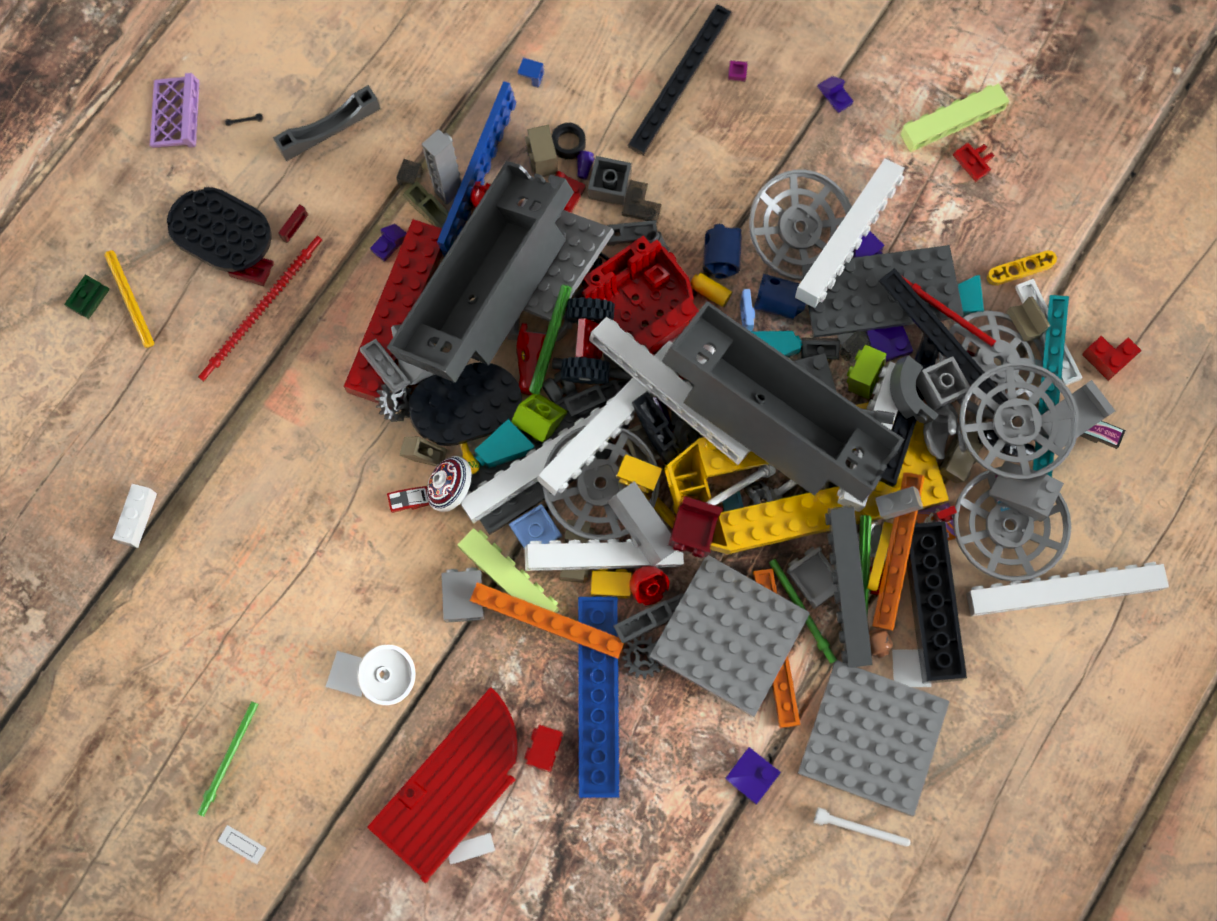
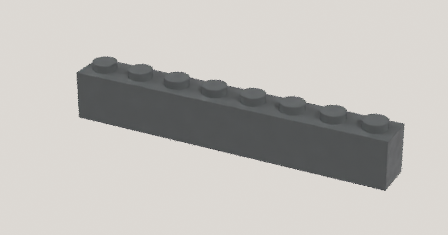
(849, 585)

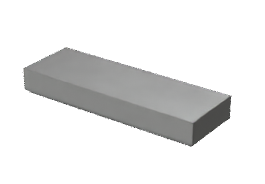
(384, 366)

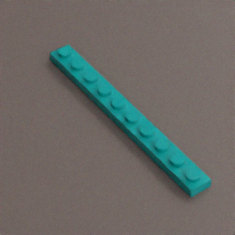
(1053, 362)

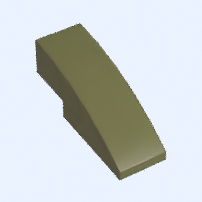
(426, 204)

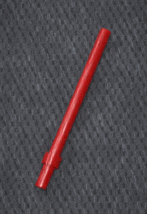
(951, 314)

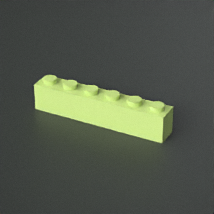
(954, 117)
(503, 570)

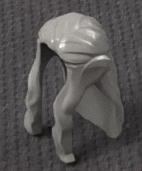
(937, 431)

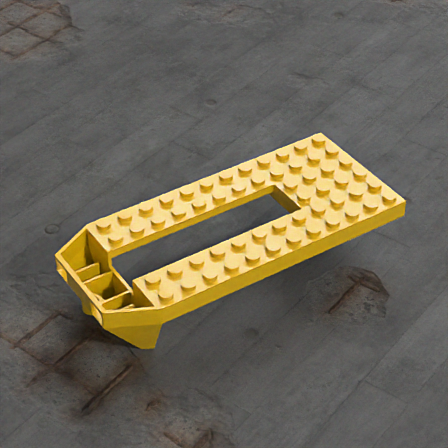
(790, 516)

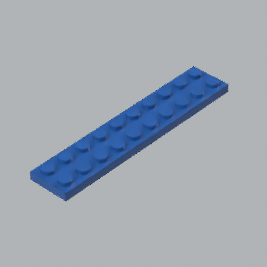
(478, 166)
(598, 704)

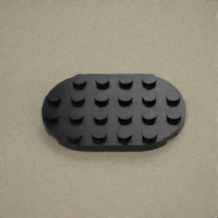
(219, 229)
(466, 408)

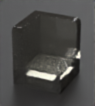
(409, 172)

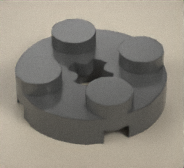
(682, 432)

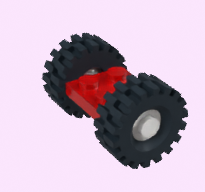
(587, 364)

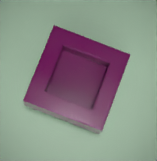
(737, 70)

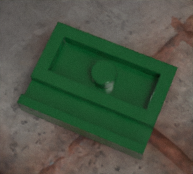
(86, 296)

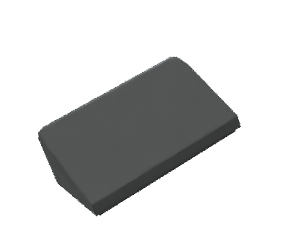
(817, 346)

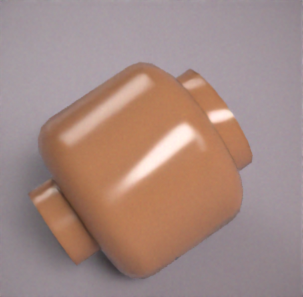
(880, 642)

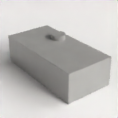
(642, 523)

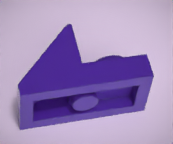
(835, 93)
(390, 240)

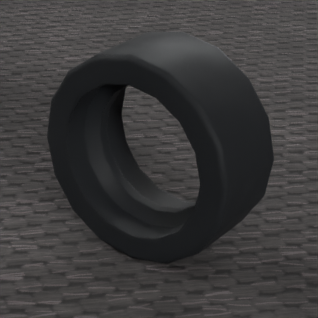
(568, 154)

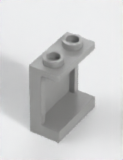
(813, 576)
(457, 592)

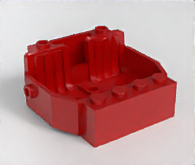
(671, 298)

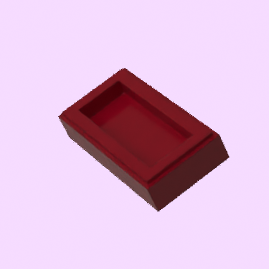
(293, 223)

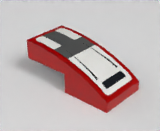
(408, 498)

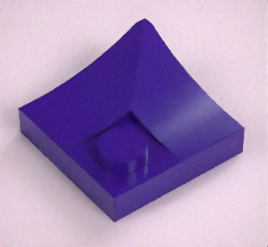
(890, 341)
(752, 775)

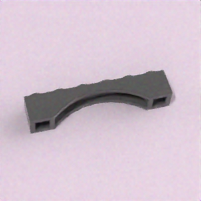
(357, 107)

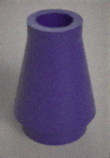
(584, 164)

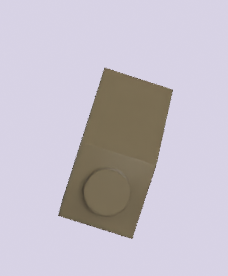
(422, 451)

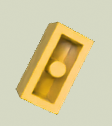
(641, 472)
(611, 583)

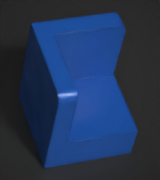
(533, 70)

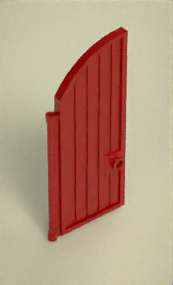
(451, 788)

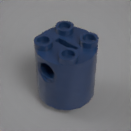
(722, 251)
(778, 297)

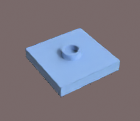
(747, 310)
(535, 526)

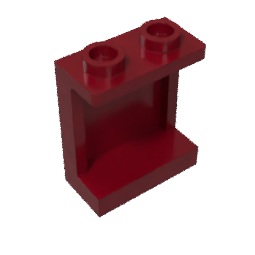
(694, 527)

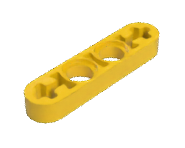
(1020, 265)
(880, 557)

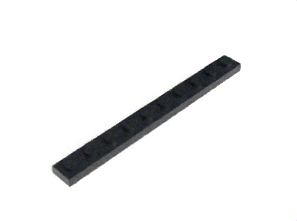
(679, 79)
(937, 332)
(926, 357)

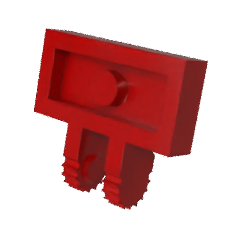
(972, 162)

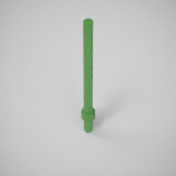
(822, 643)
(209, 795)

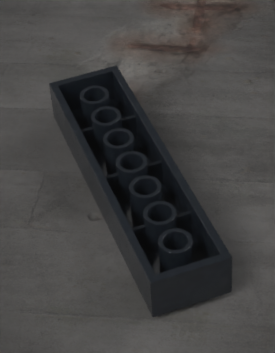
(935, 605)

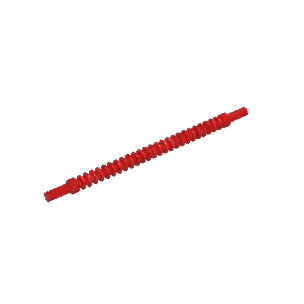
(215, 361)

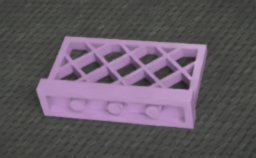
(188, 110)

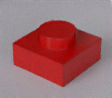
(656, 275)
(945, 515)

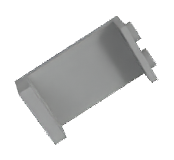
(1091, 407)

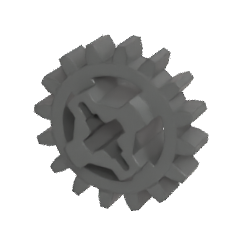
(392, 403)
(637, 664)

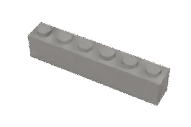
(442, 165)

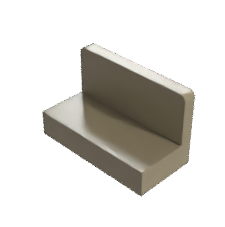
(1029, 319)

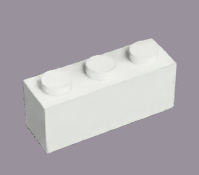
(134, 515)

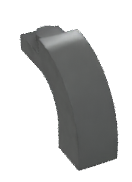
(904, 391)

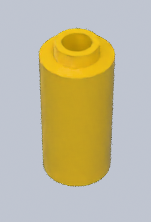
(711, 289)

